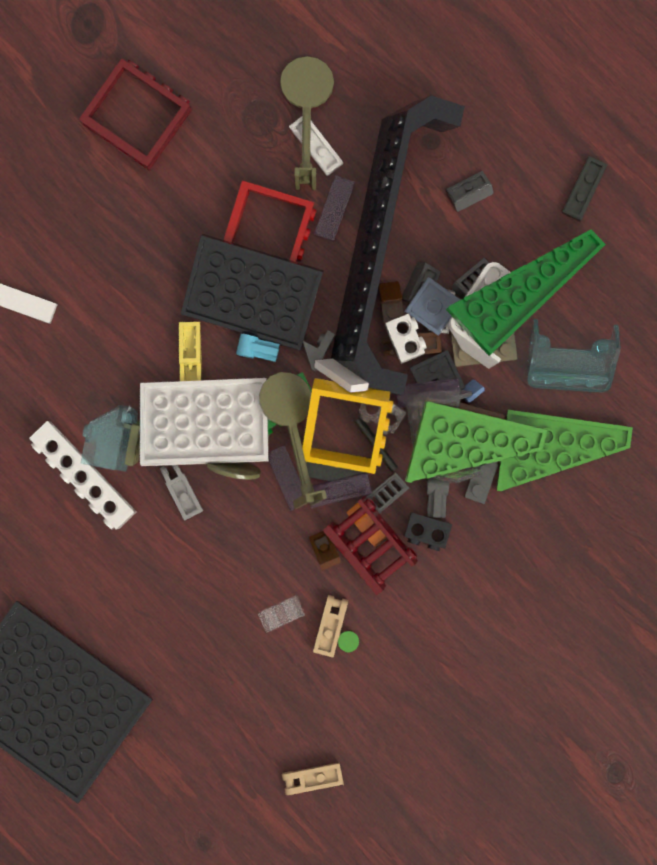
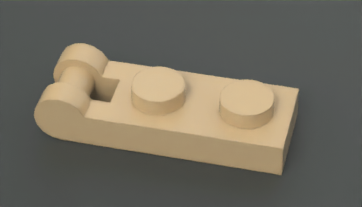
(330, 627)
(313, 778)

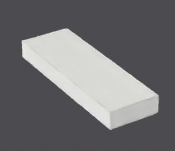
(319, 148)
(27, 304)
(341, 375)

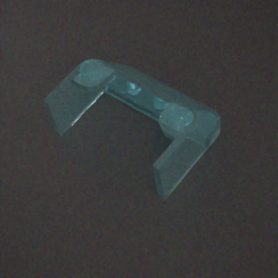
(572, 368)
(108, 438)

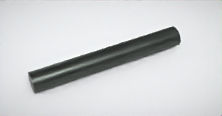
(371, 438)

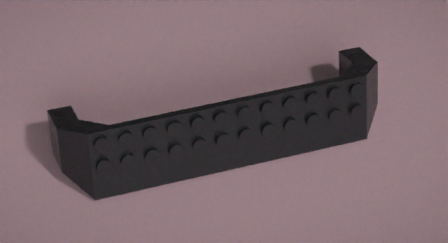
(373, 234)

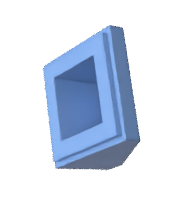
(476, 389)

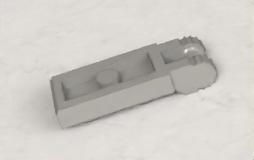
(182, 493)

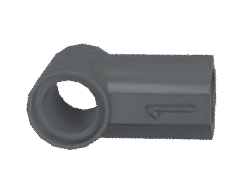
(437, 492)

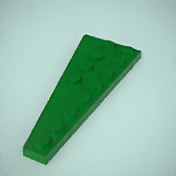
(506, 304)

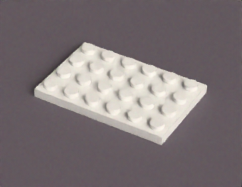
(202, 422)

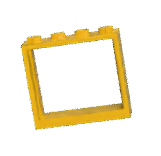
(341, 460)

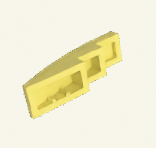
(190, 351)

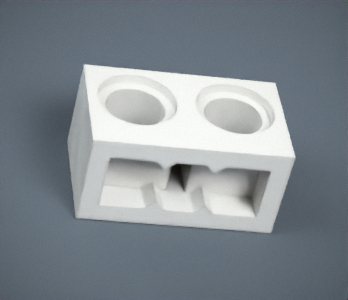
(399, 340)

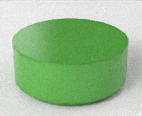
(348, 641)

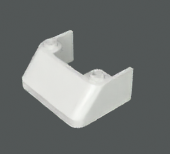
(489, 274)

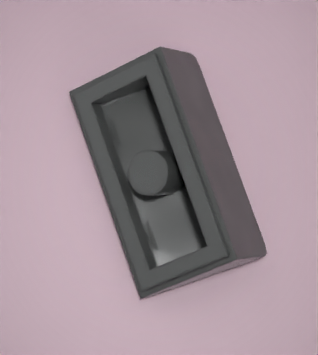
(470, 191)
(418, 278)

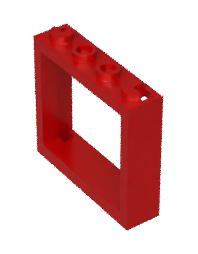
(304, 232)

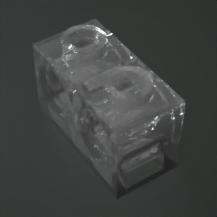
(396, 412)
(281, 613)

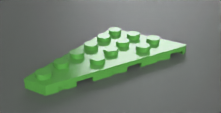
(462, 439)
(566, 445)

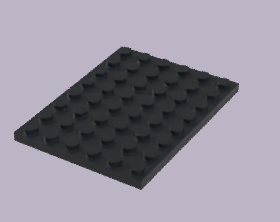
(60, 703)

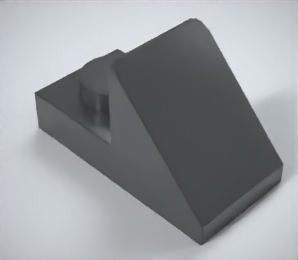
(318, 353)

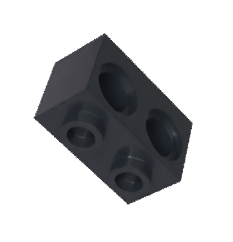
(429, 526)

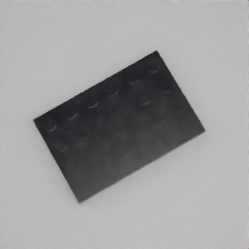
(251, 292)

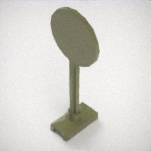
(306, 85)
(286, 402)
(237, 470)

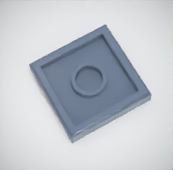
(430, 306)

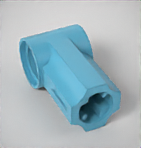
(252, 347)

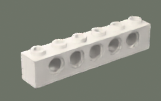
(49, 432)

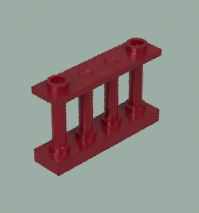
(363, 564)

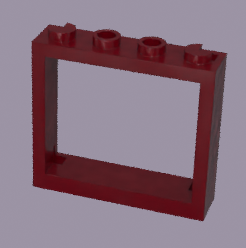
(149, 160)

